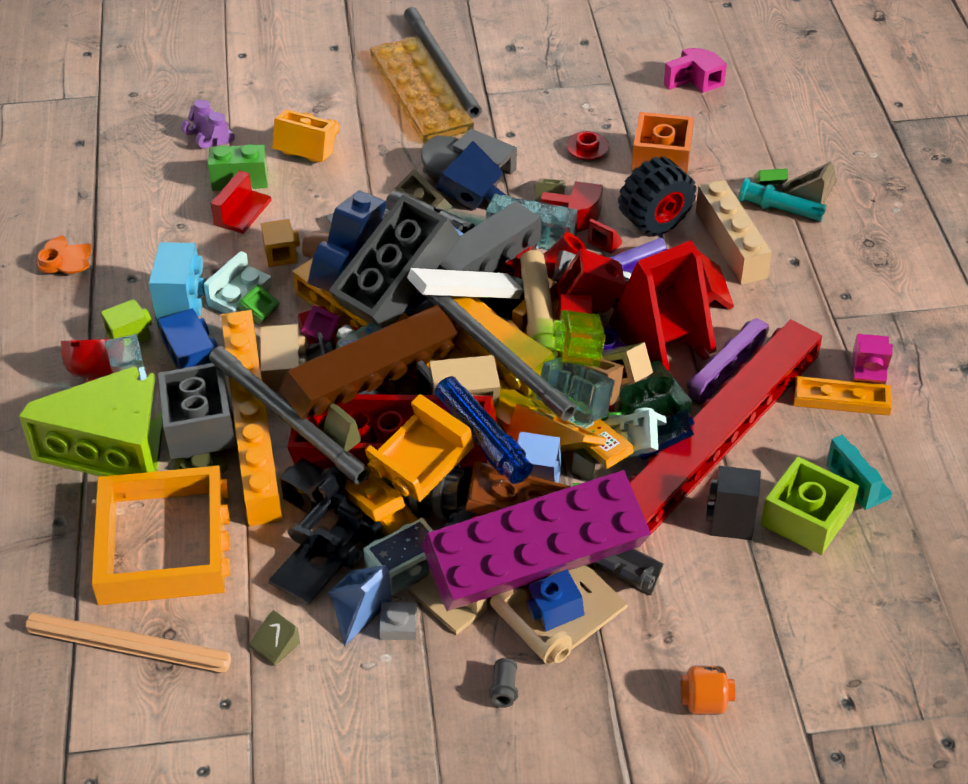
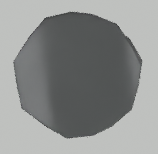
(438, 155)

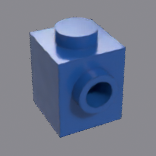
(555, 600)

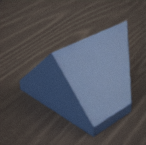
(359, 598)

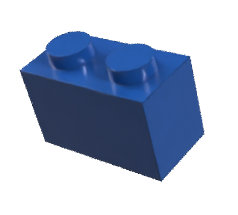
(187, 339)

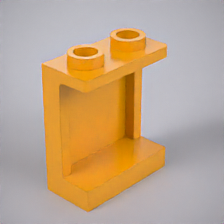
(421, 450)

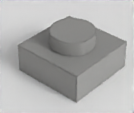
(398, 621)

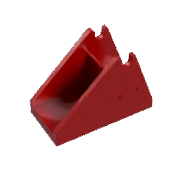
(666, 301)

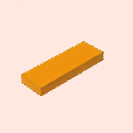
(842, 395)

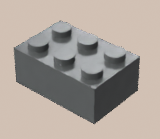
(196, 411)

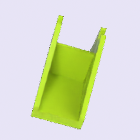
(97, 426)

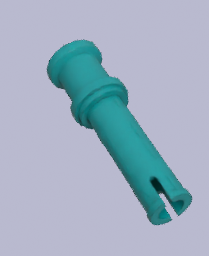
(769, 197)

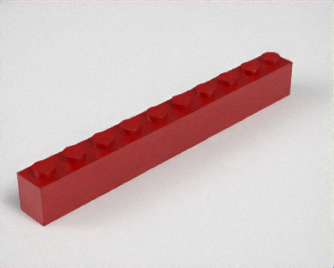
(724, 421)

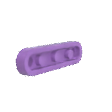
(727, 361)

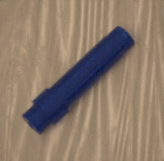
(500, 449)

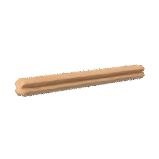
(128, 642)

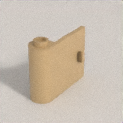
(600, 607)

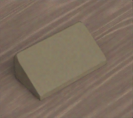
(419, 188)

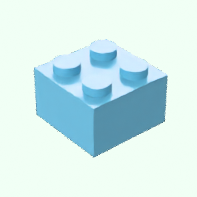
(176, 279)

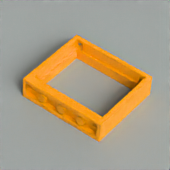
(169, 582)

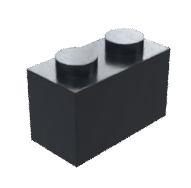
(734, 502)

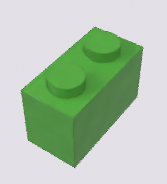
(228, 160)

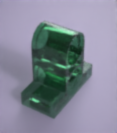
(657, 392)

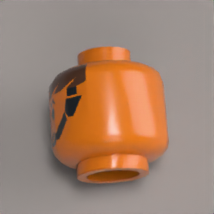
(706, 690)

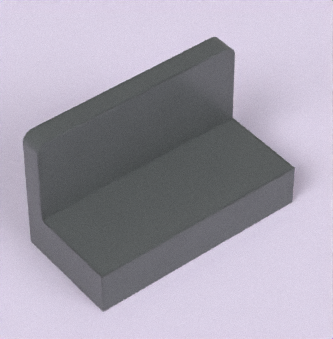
(501, 153)

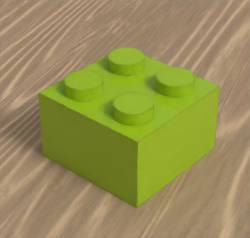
(809, 505)

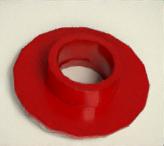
(587, 145)

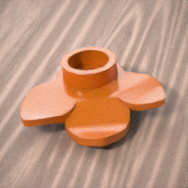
(63, 257)

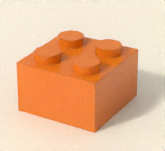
(663, 136)

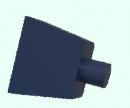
(471, 178)

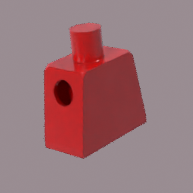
(595, 277)

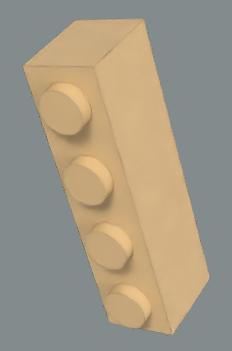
(733, 232)

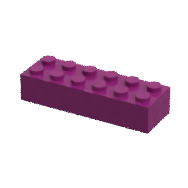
(535, 540)

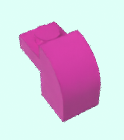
(697, 66)
(871, 358)

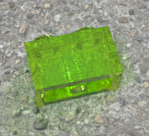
(579, 338)

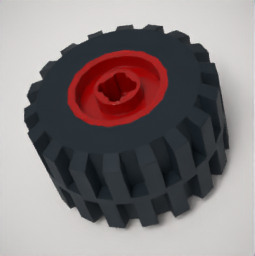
(657, 196)

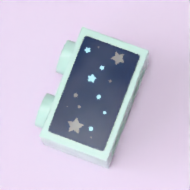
(401, 554)

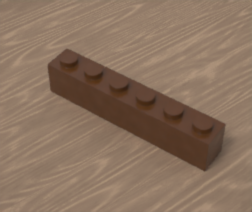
(368, 362)

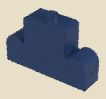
(349, 230)

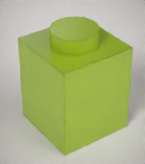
(127, 320)

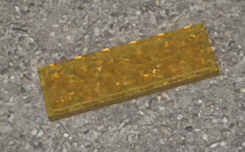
(421, 89)

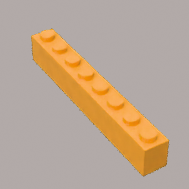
(251, 425)

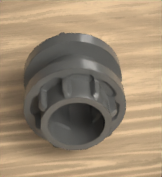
(444, 497)

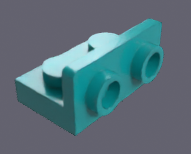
(848, 463)

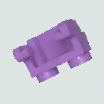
(208, 125)

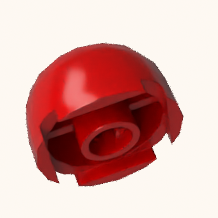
(86, 358)

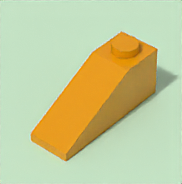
(540, 421)

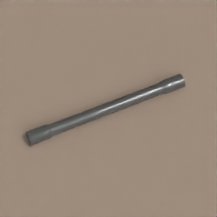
(465, 97)
(550, 396)
(343, 460)

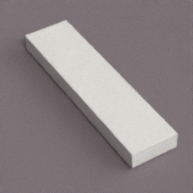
(464, 283)

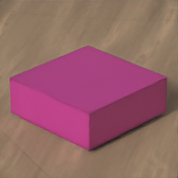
(320, 321)

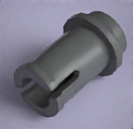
(503, 690)

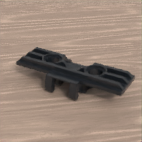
(340, 545)

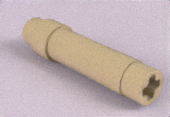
(537, 299)

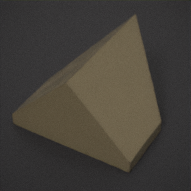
(813, 185)

